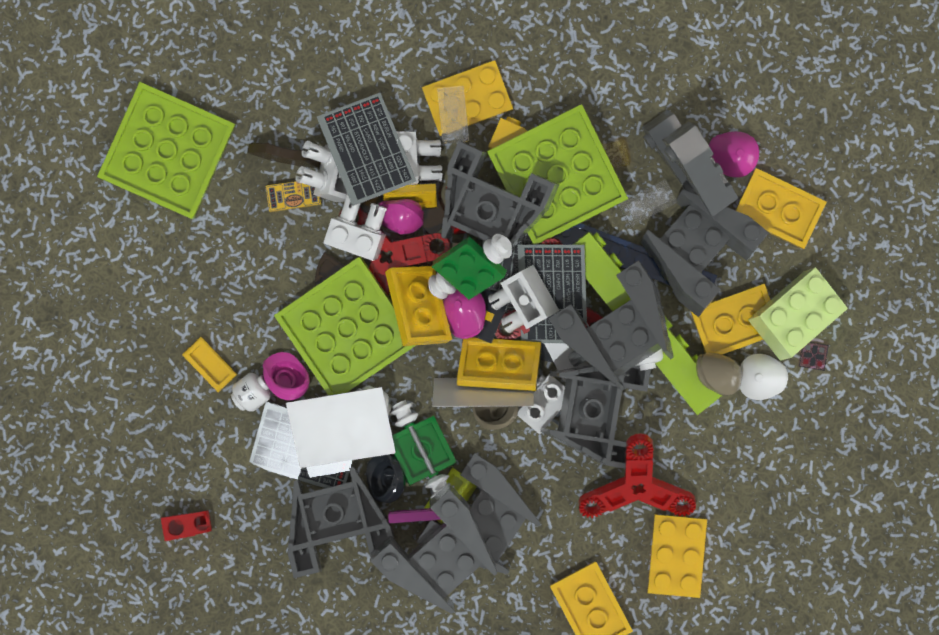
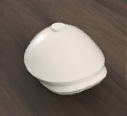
(762, 377)

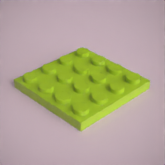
(166, 150)
(569, 155)
(344, 328)

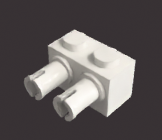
(415, 148)
(326, 181)
(354, 238)
(527, 296)
(547, 403)

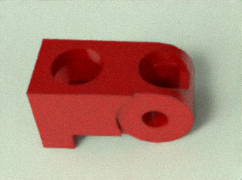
(185, 525)

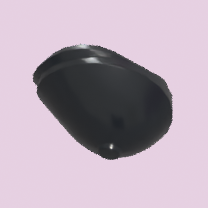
(385, 478)

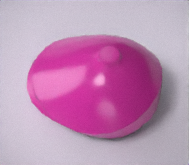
(735, 153)
(402, 216)
(464, 315)
(285, 376)

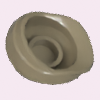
(719, 373)
(495, 416)

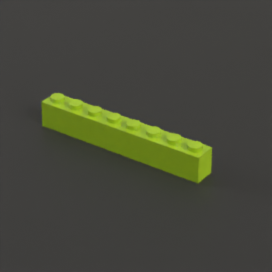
(680, 370)

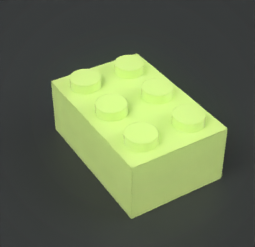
(798, 314)

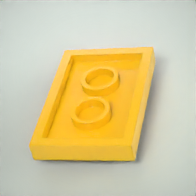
(483, 94)
(781, 208)
(417, 311)
(726, 324)
(499, 364)
(677, 556)
(590, 603)

